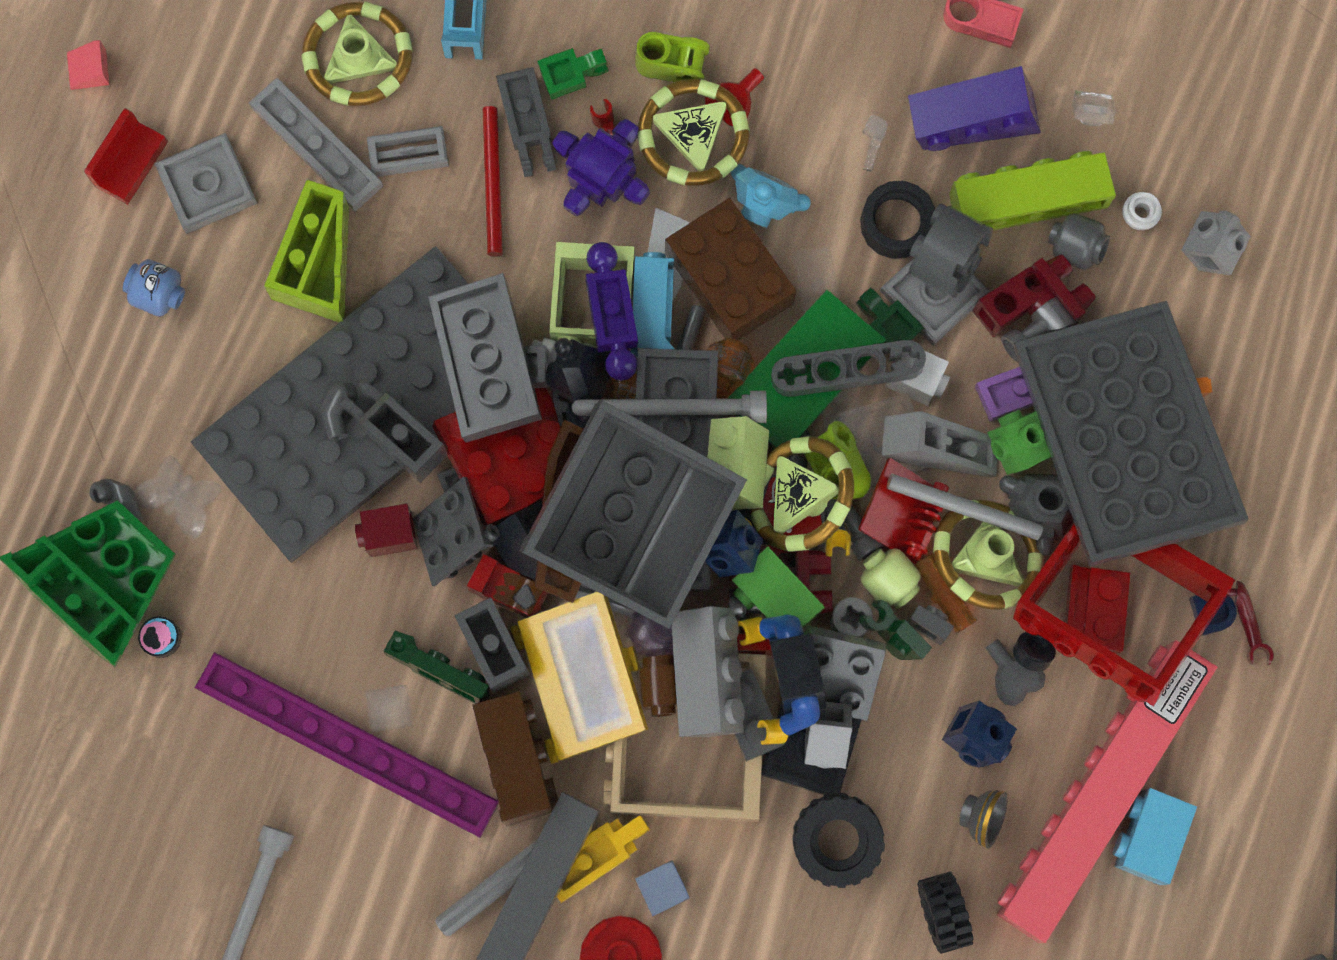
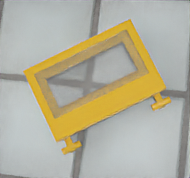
(582, 675)

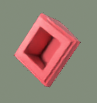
(88, 66)

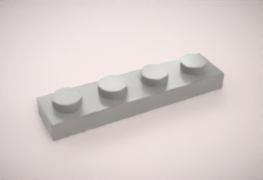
(316, 144)

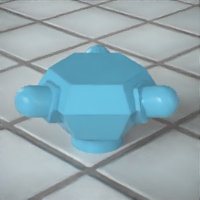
(766, 196)

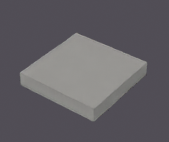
(205, 183)
(930, 306)

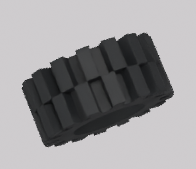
(945, 912)

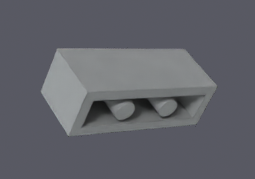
(707, 672)

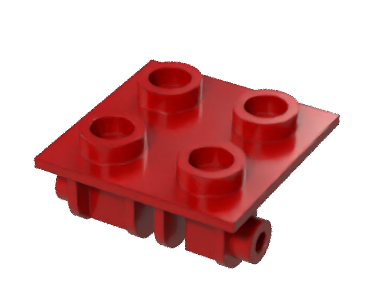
(900, 519)

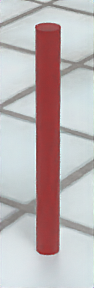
(492, 181)

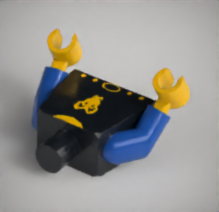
(795, 670)

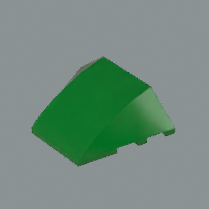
(96, 576)

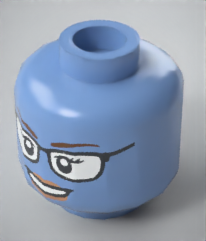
(153, 287)

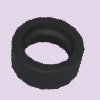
(895, 191)

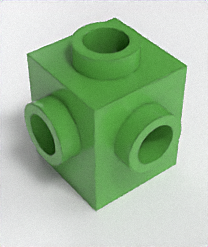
(1019, 441)

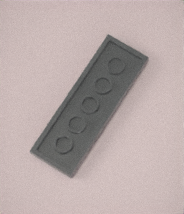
(680, 376)

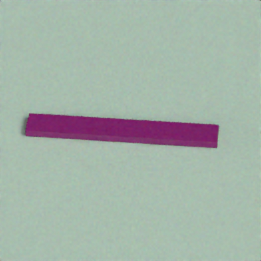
(347, 745)

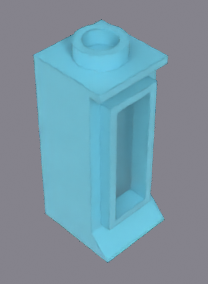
(463, 36)
(653, 301)

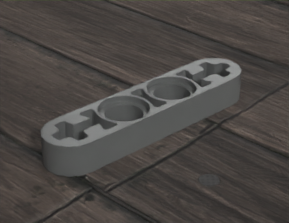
(849, 374)

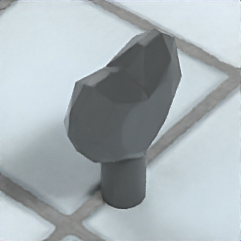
(1012, 679)

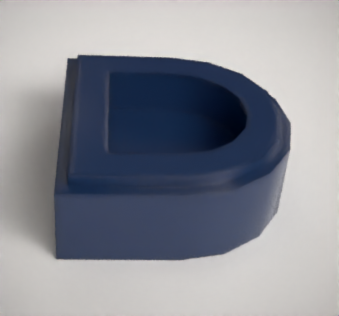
(1223, 618)

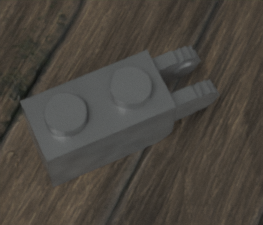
(397, 432)

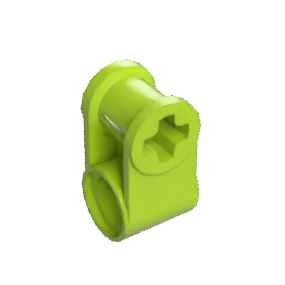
(675, 56)
(843, 438)

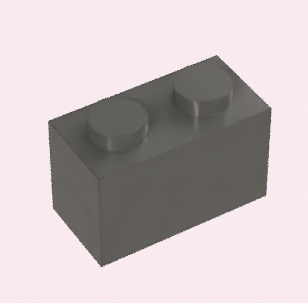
(492, 645)

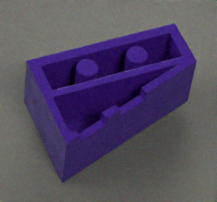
(975, 111)

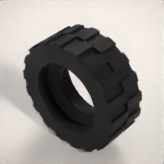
(838, 872)

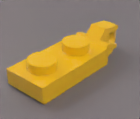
(601, 853)

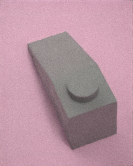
(938, 444)

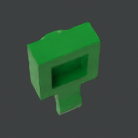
(566, 73)

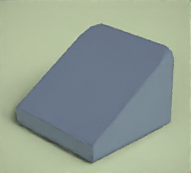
(662, 888)

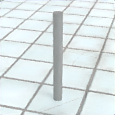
(964, 506)

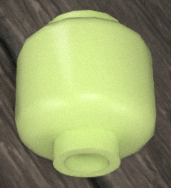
(890, 577)

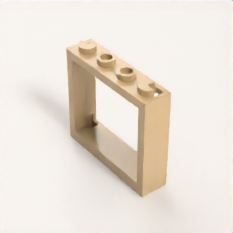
(750, 810)

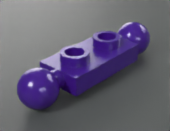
(611, 311)

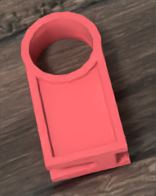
(994, 21)

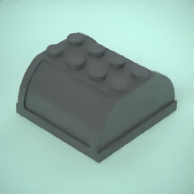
(633, 514)

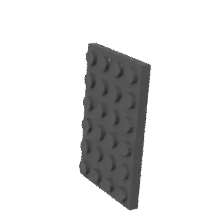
(1129, 433)

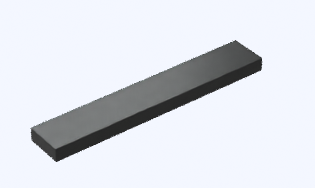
(540, 880)

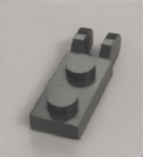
(526, 116)

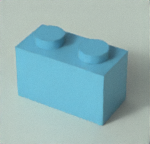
(1154, 836)

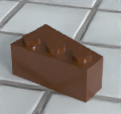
(515, 758)

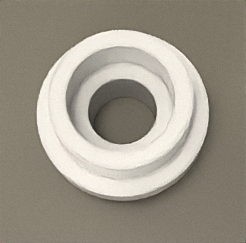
(1146, 201)

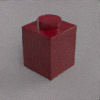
(386, 530)

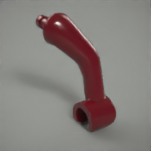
(1249, 622)

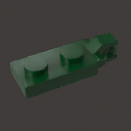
(436, 668)

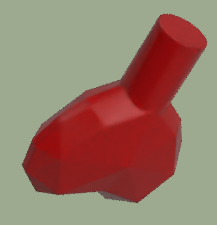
(741, 92)

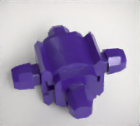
(601, 167)

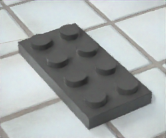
(484, 358)

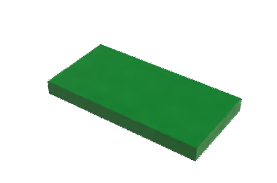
(823, 328)

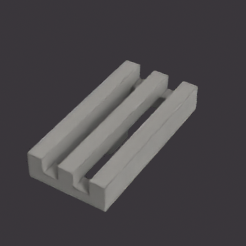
(409, 165)

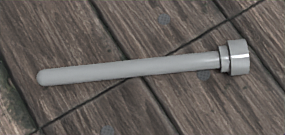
(750, 405)
(272, 846)

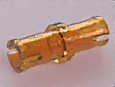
(950, 603)

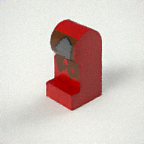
(506, 587)

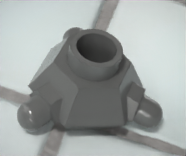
(1040, 501)

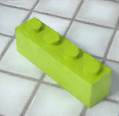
(1035, 192)

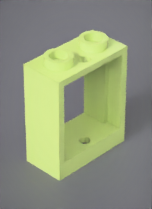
(573, 257)

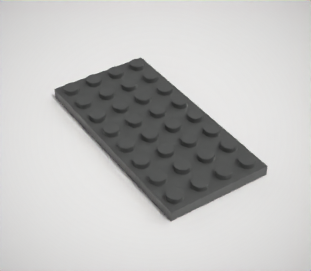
(275, 440)

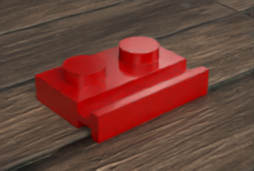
(1098, 604)

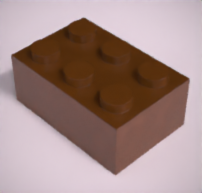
(730, 271)

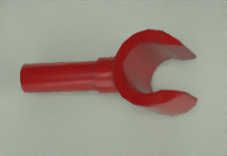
(606, 120)

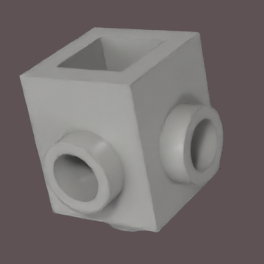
(1216, 242)

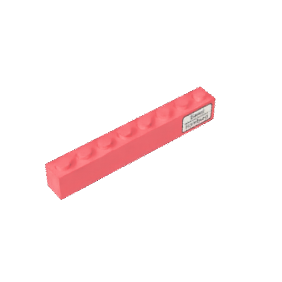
(1101, 799)

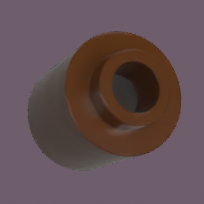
(658, 685)

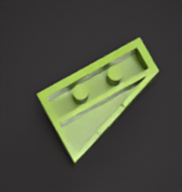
(313, 254)

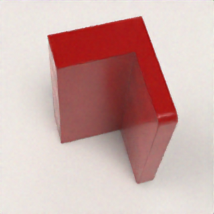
(125, 157)

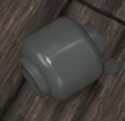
(1080, 241)

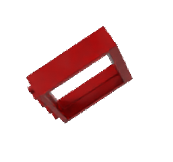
(1168, 560)

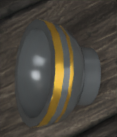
(984, 816)

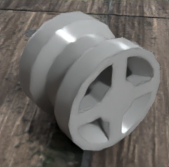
(846, 622)

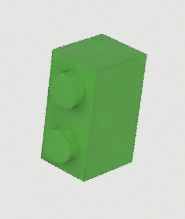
(776, 590)

